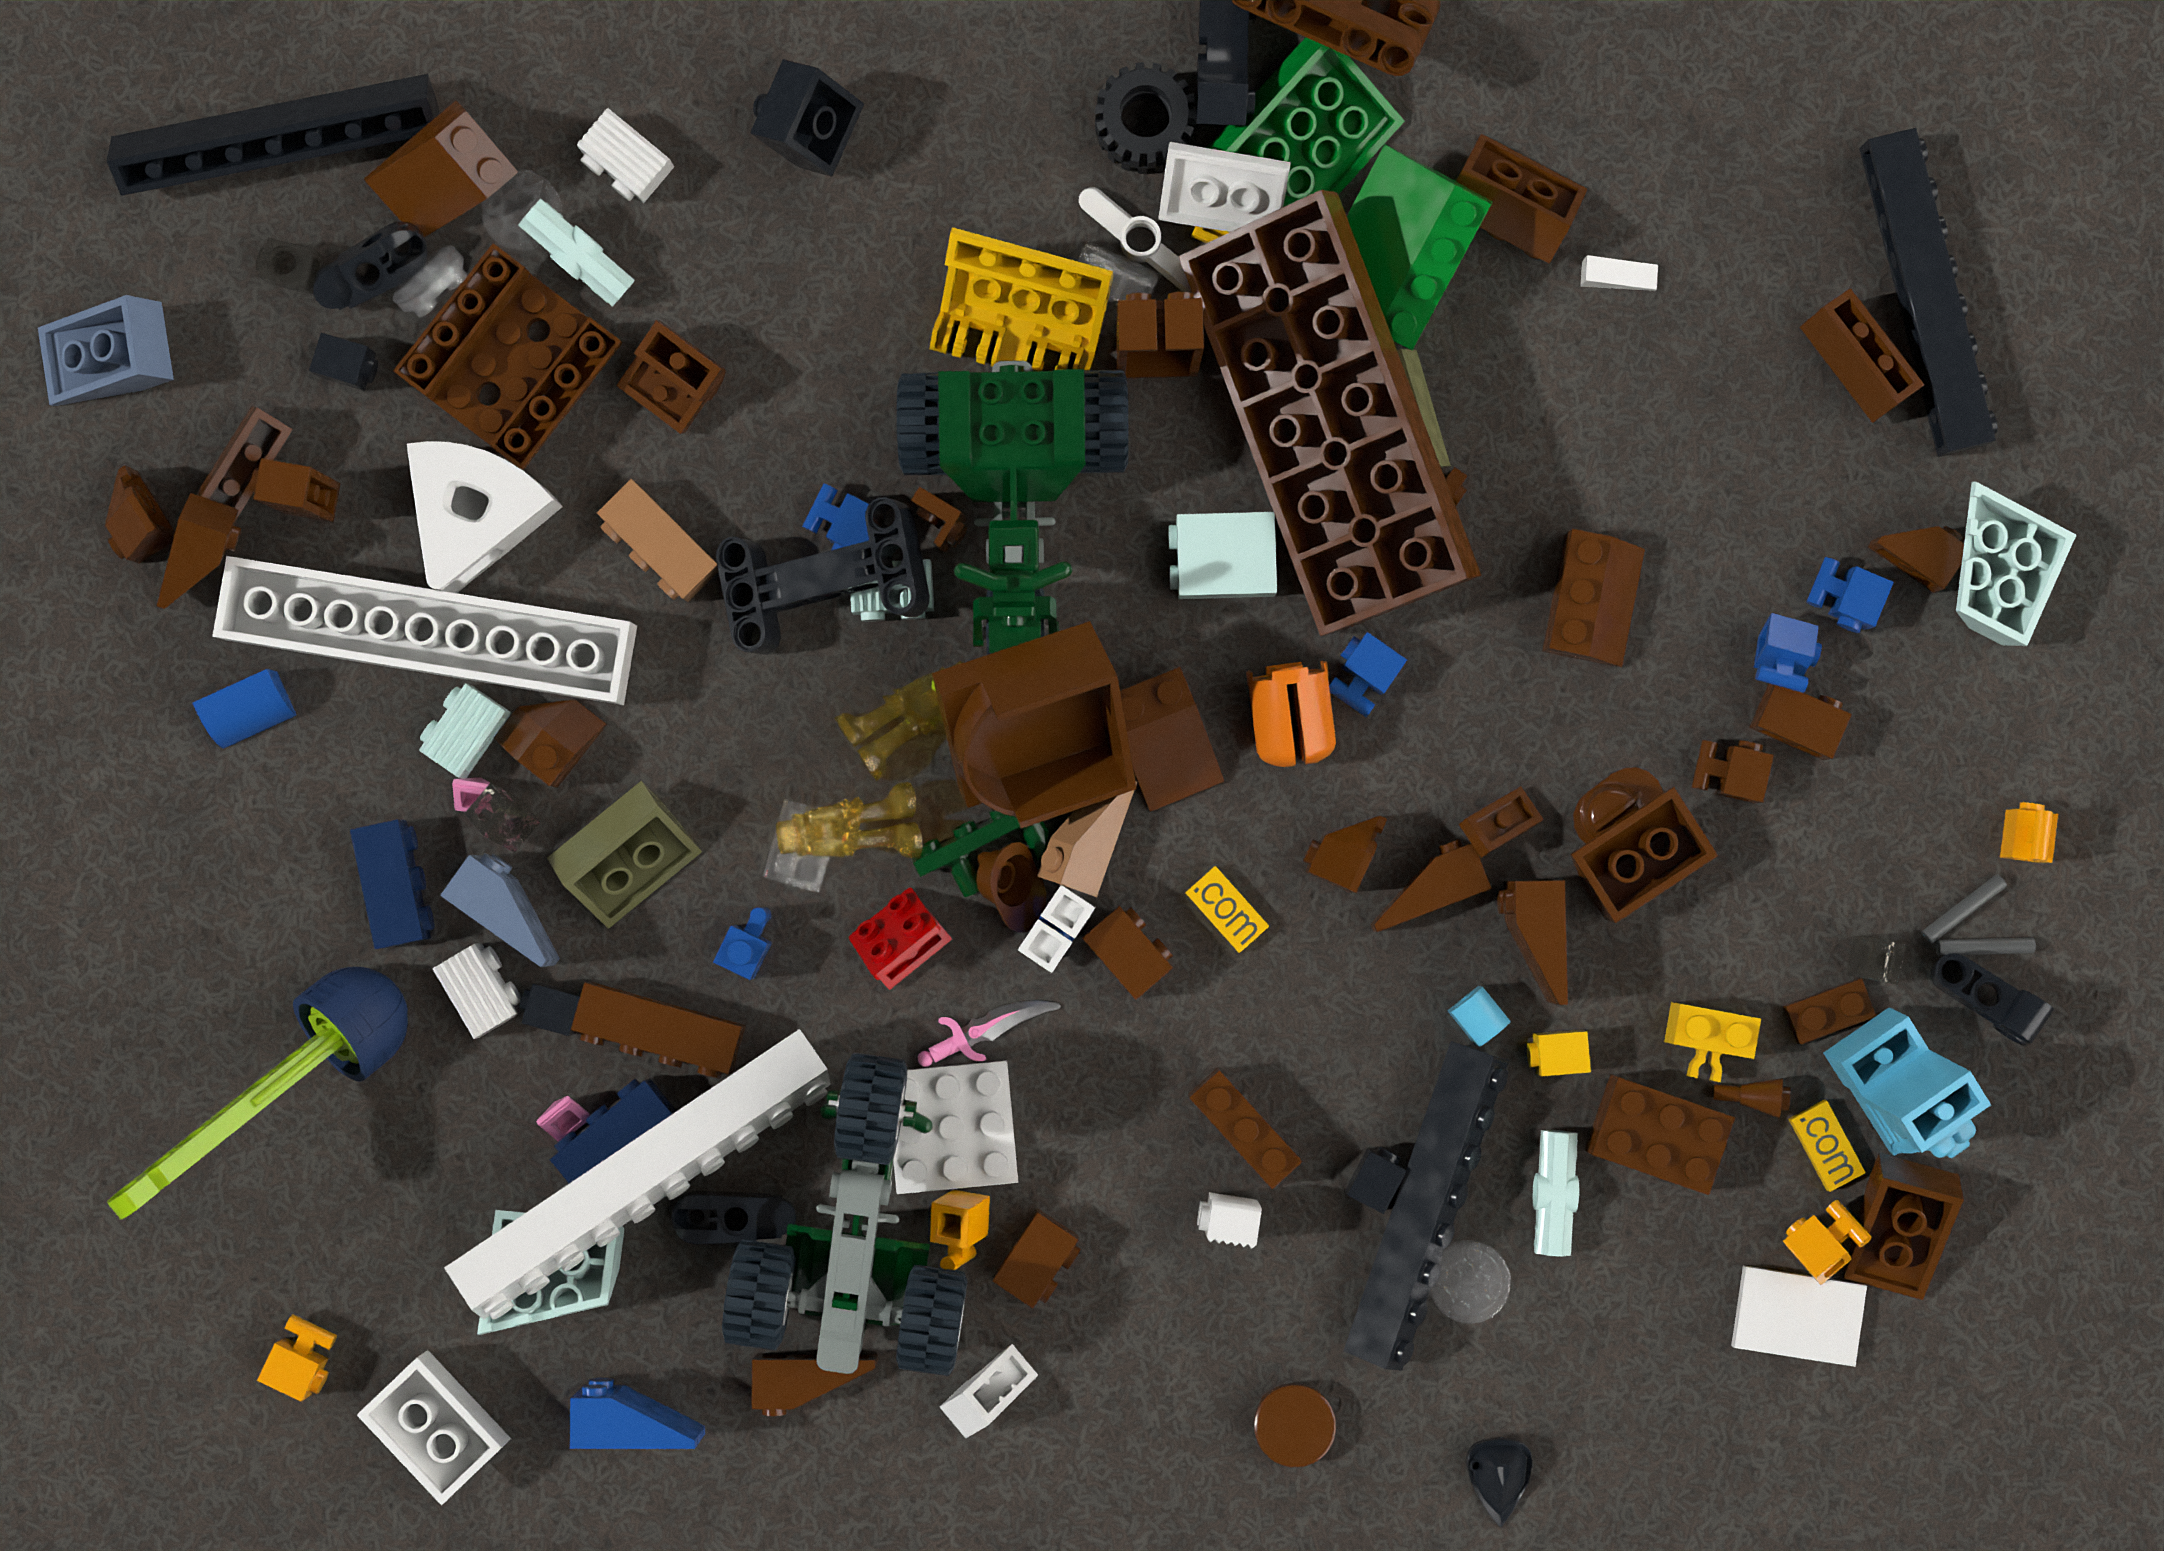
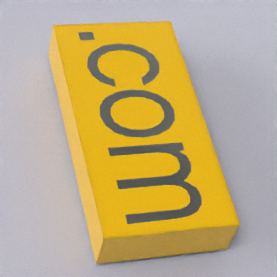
(1227, 909)
(1826, 1145)

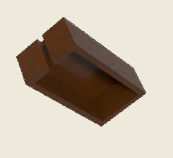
(1159, 336)

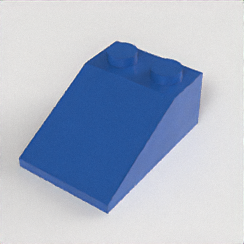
(625, 1419)

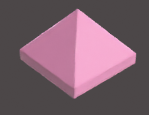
(467, 791)
(563, 1118)

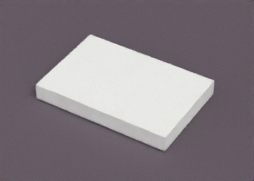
(1220, 187)
(1799, 1316)

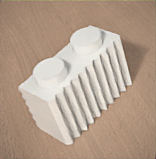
(624, 156)
(478, 989)
(1230, 1219)

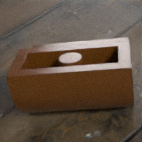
(671, 377)

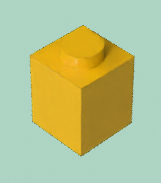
(1559, 1053)

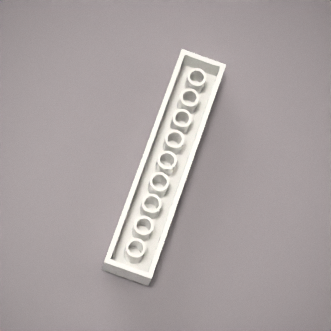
(425, 630)
(639, 1176)

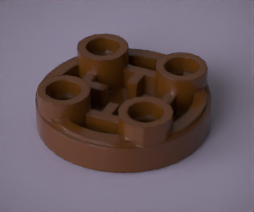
(1294, 1425)

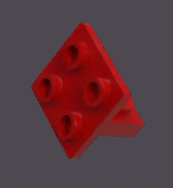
(899, 938)

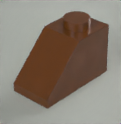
(1923, 554)

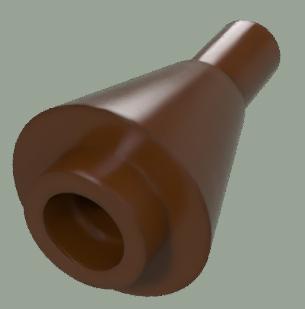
(1763, 1096)

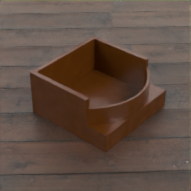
(1037, 726)

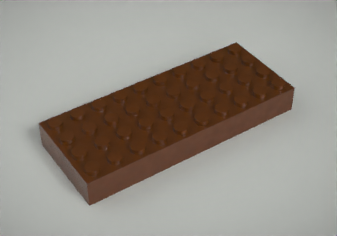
(1329, 413)

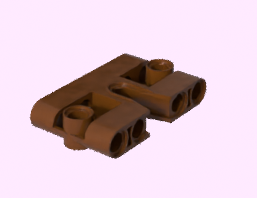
(1371, 31)

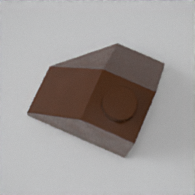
(136, 519)
(550, 737)
(1344, 854)

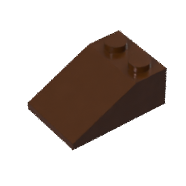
(441, 171)
(1168, 740)
(1538, 924)
(1910, 1219)

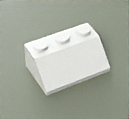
(433, 1426)

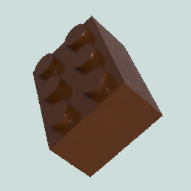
(1659, 1134)

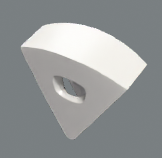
(471, 509)

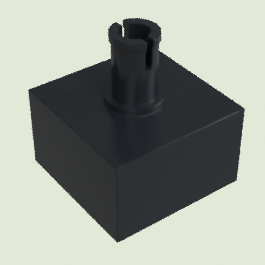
(806, 117)

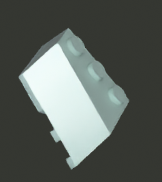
(2007, 567)
(568, 1292)

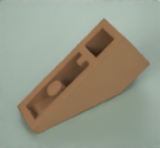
(1084, 844)

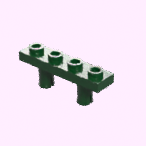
(970, 836)

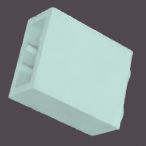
(1224, 555)

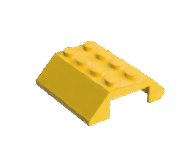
(1021, 299)

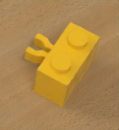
(1712, 1032)

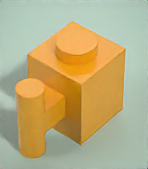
(2029, 833)
(959, 1222)
(1820, 1247)
(294, 1365)

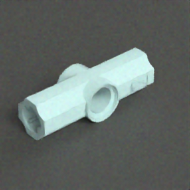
(576, 252)
(1555, 1192)

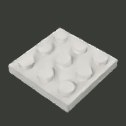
(970, 1131)

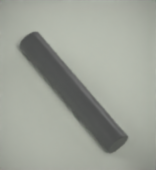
(1964, 908)
(1986, 946)

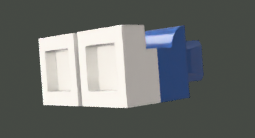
(1056, 928)

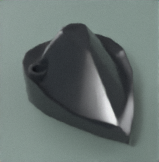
(1501, 1474)

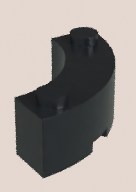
(1223, 68)

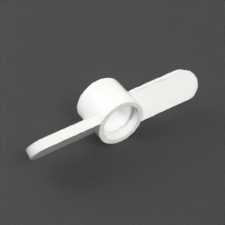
(1120, 223)

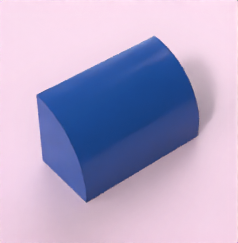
(245, 708)

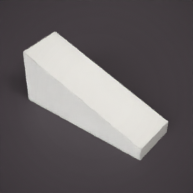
(1618, 274)

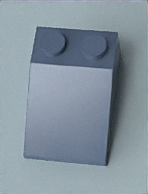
(106, 351)
(500, 904)

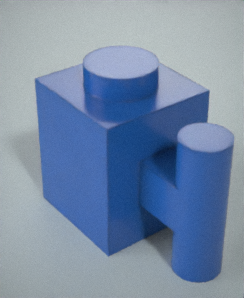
(847, 521)
(1857, 596)
(1786, 652)
(1371, 666)
(745, 948)

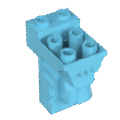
(1906, 1089)

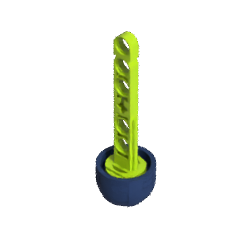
(350, 1019)

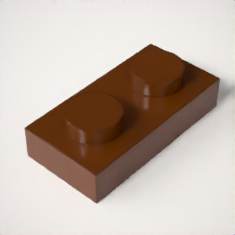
(1501, 822)
(1829, 1011)

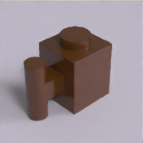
(1740, 774)

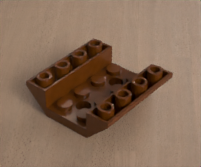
(486, 340)

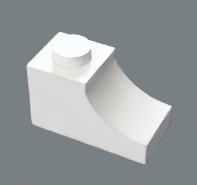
(989, 1392)

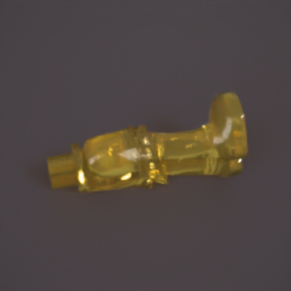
(914, 702)
(835, 827)

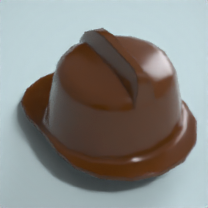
(1613, 801)
(1012, 884)

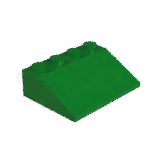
(1318, 117)
(1412, 237)

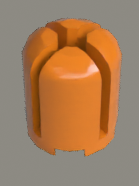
(1273, 717)

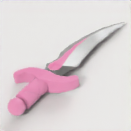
(983, 1029)

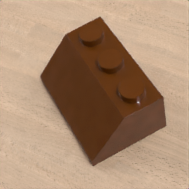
(1529, 200)
(1593, 598)
(1642, 856)

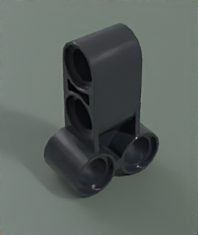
(2015, 1011)

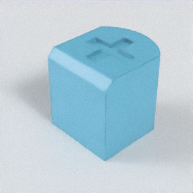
(1479, 1016)

